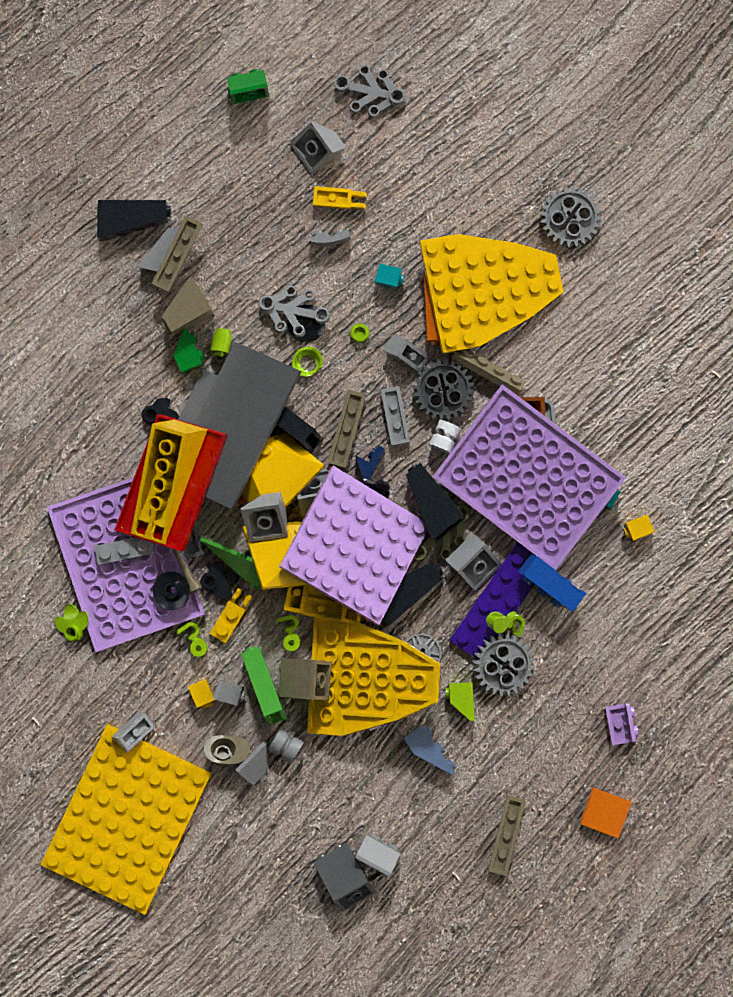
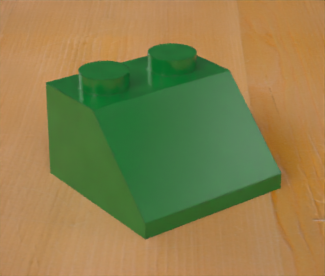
(248, 86)

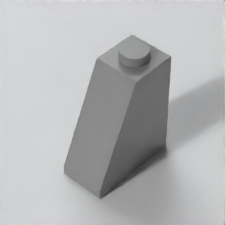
(155, 256)

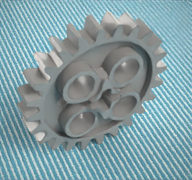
(584, 226)
(512, 650)

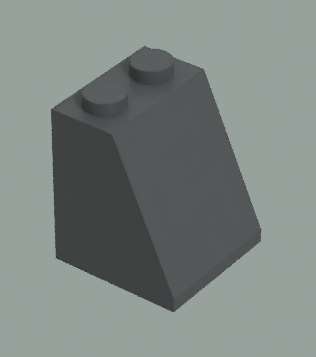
(344, 877)

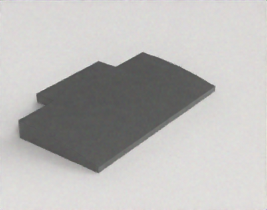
(244, 405)

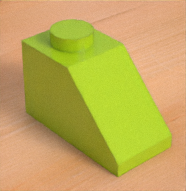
(462, 698)

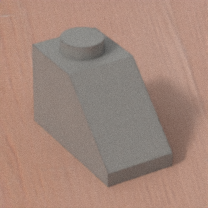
(406, 353)
(229, 693)

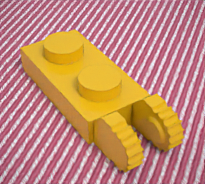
(337, 198)
(230, 617)

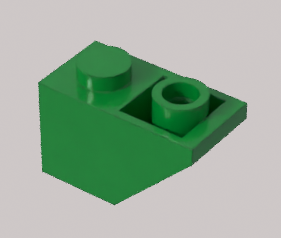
(186, 354)

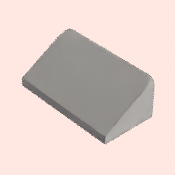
(133, 731)

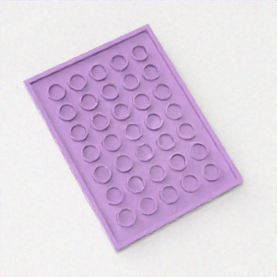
(529, 477)
(119, 592)

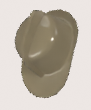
(226, 749)

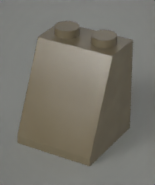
(186, 309)
(304, 679)

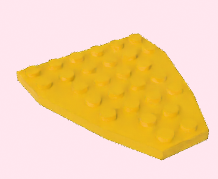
(485, 287)
(371, 678)

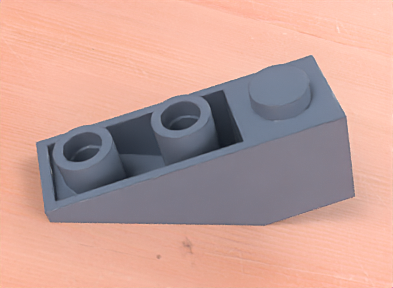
(423, 746)

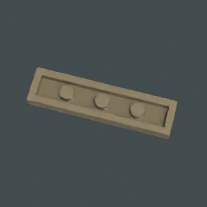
(177, 254)
(488, 370)
(346, 428)
(506, 835)

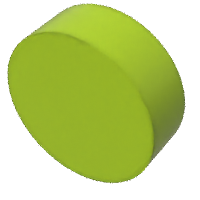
(359, 333)

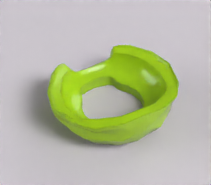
(305, 351)

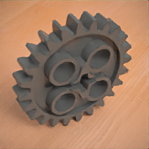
(460, 387)

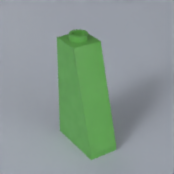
(264, 686)

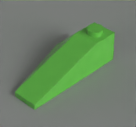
(238, 562)

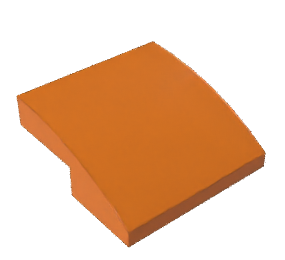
(605, 812)

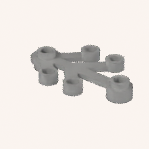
(373, 91)
(292, 309)

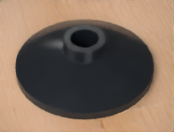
(313, 330)
(163, 594)

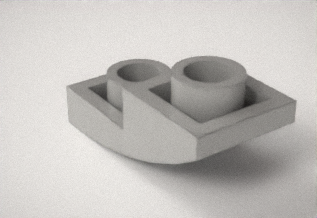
(323, 239)

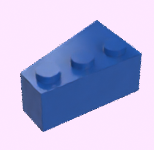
(551, 583)

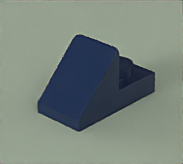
(368, 468)

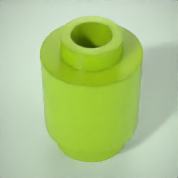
(221, 342)

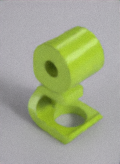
(500, 623)
(292, 640)
(198, 646)

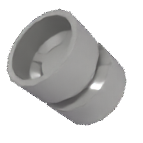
(285, 746)

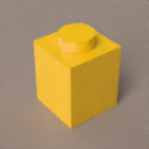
(638, 528)
(202, 694)

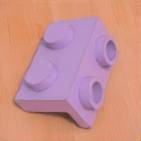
(621, 724)

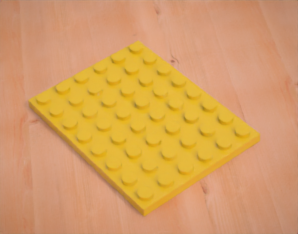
(126, 820)

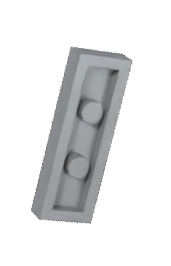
(395, 416)
(123, 550)

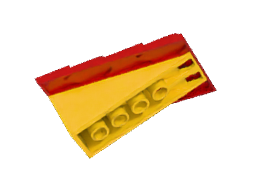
(171, 482)

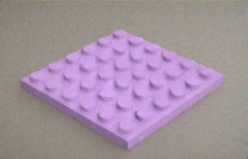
(354, 545)

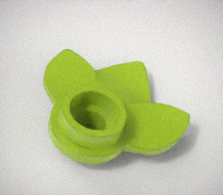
(72, 620)

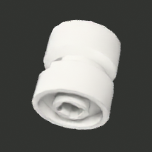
(445, 436)

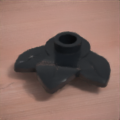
(160, 406)
(380, 486)
(221, 578)

